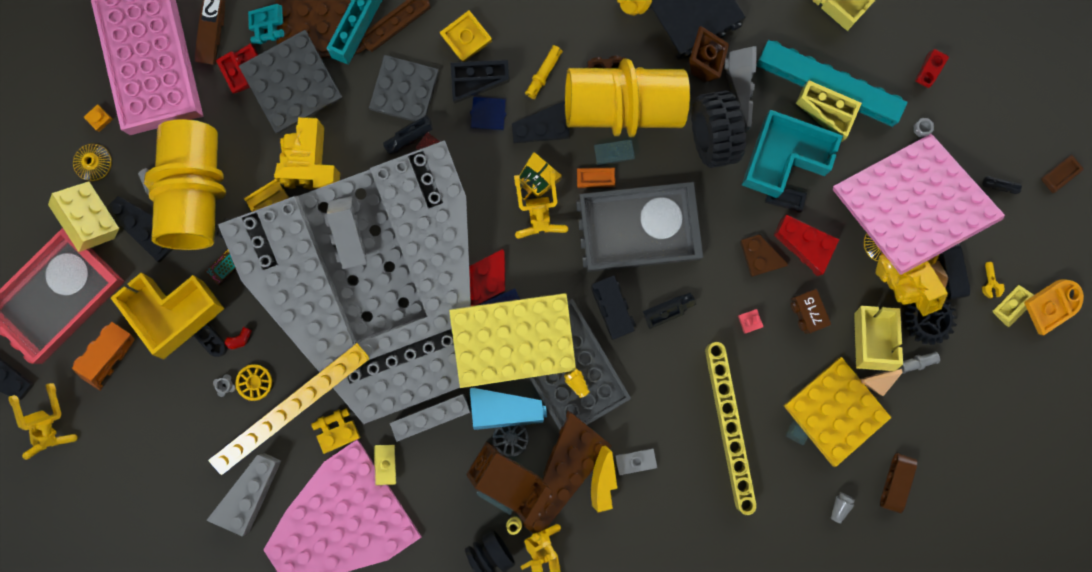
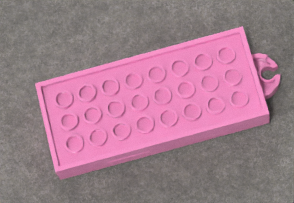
(146, 62)

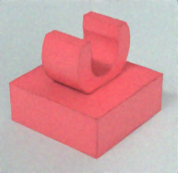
(750, 321)

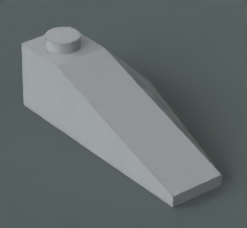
(739, 72)

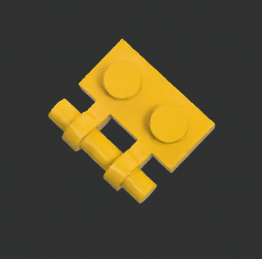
(337, 436)

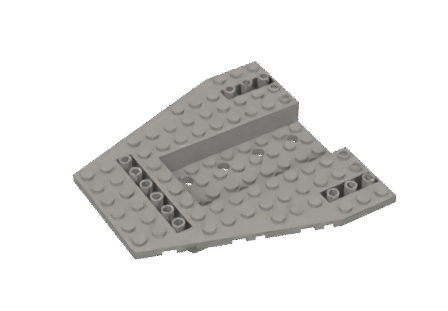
(294, 274)

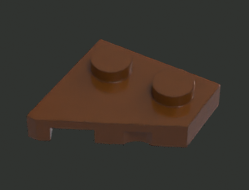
(761, 256)

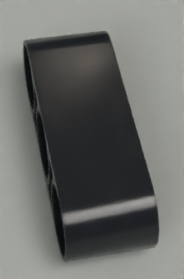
(954, 266)

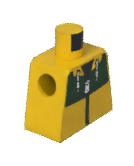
(536, 177)

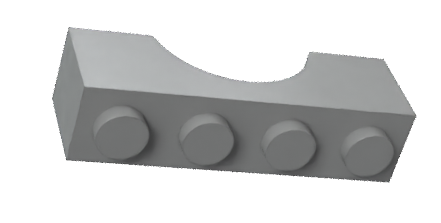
(430, 417)

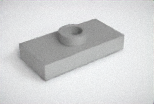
(636, 461)

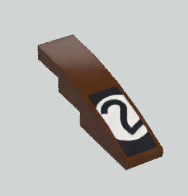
(209, 30)

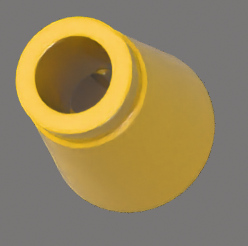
(577, 382)

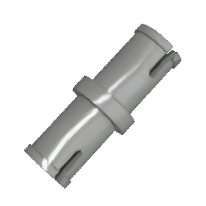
(920, 362)

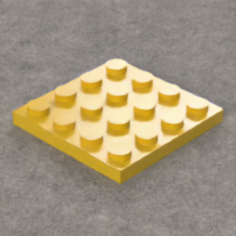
(837, 412)

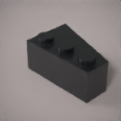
(477, 77)

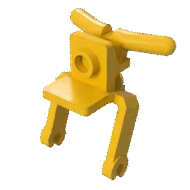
(539, 211)
(40, 424)
(541, 550)

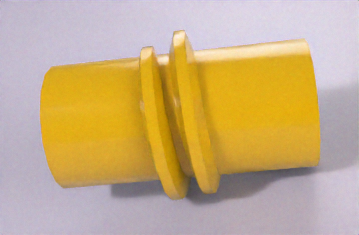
(626, 98)
(185, 185)

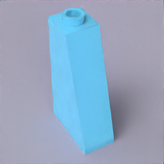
(503, 410)

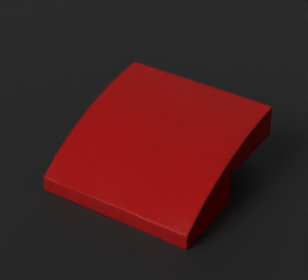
(230, 68)

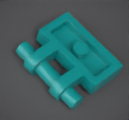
(265, 18)

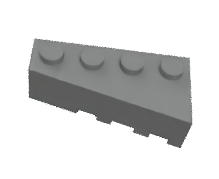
(245, 498)

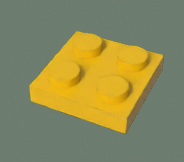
(466, 36)

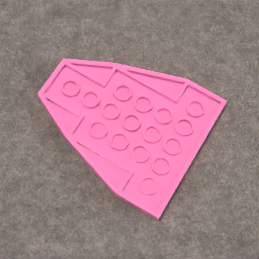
(341, 520)

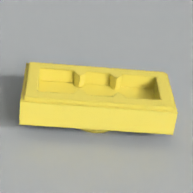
(384, 465)

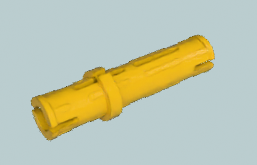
(540, 77)

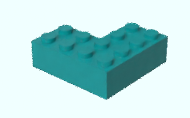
(786, 143)

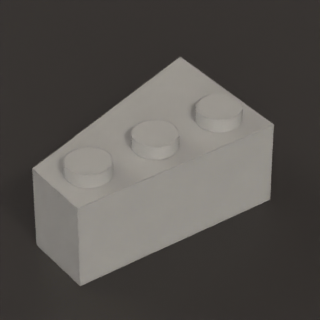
(345, 233)

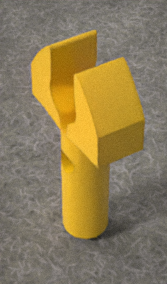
(992, 283)

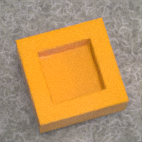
(98, 118)

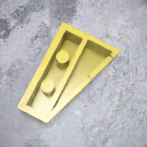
(828, 108)

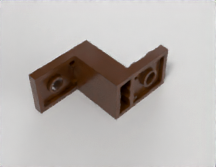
(509, 484)

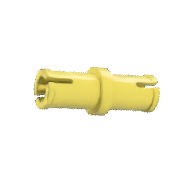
(513, 529)

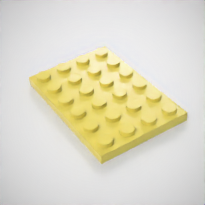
(512, 340)

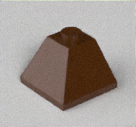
(707, 55)

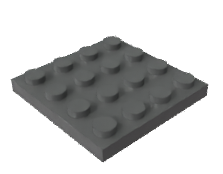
(290, 81)

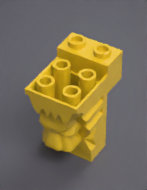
(302, 158)
(914, 286)

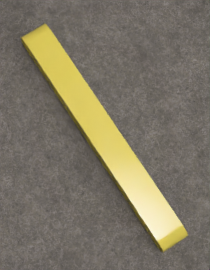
(736, 435)

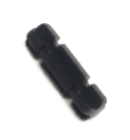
(1002, 185)

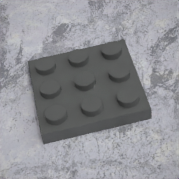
(403, 89)

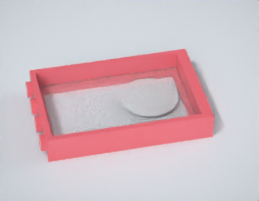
(53, 297)

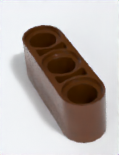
(898, 483)

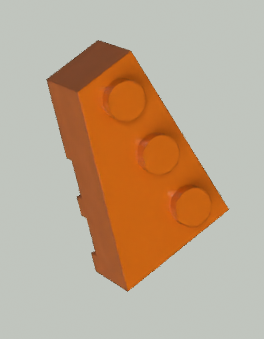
(102, 355)

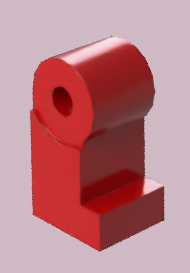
(931, 68)

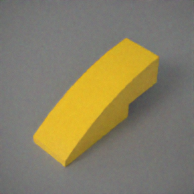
(603, 480)

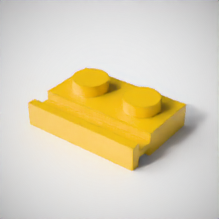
(266, 196)

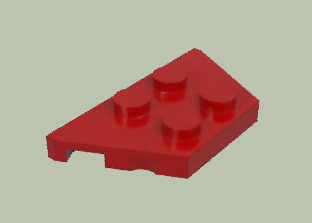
(487, 278)

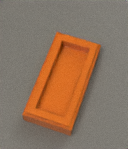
(595, 177)

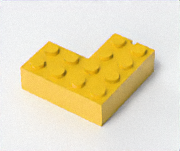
(166, 321)

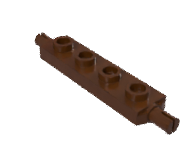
(392, 24)

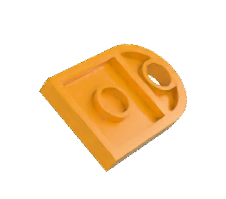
(1054, 305)

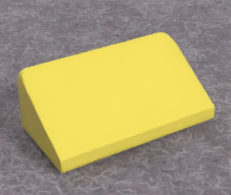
(1013, 306)

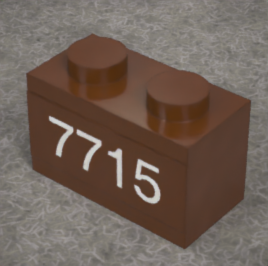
(810, 312)

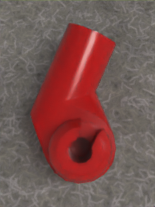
(238, 341)

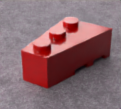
(807, 243)

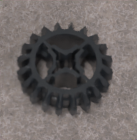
(933, 326)

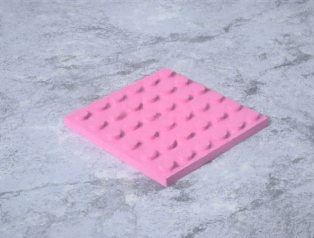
(917, 203)

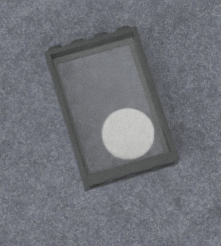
(639, 227)

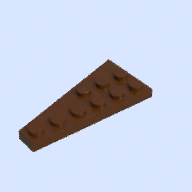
(568, 466)

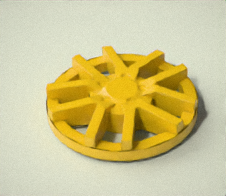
(254, 382)

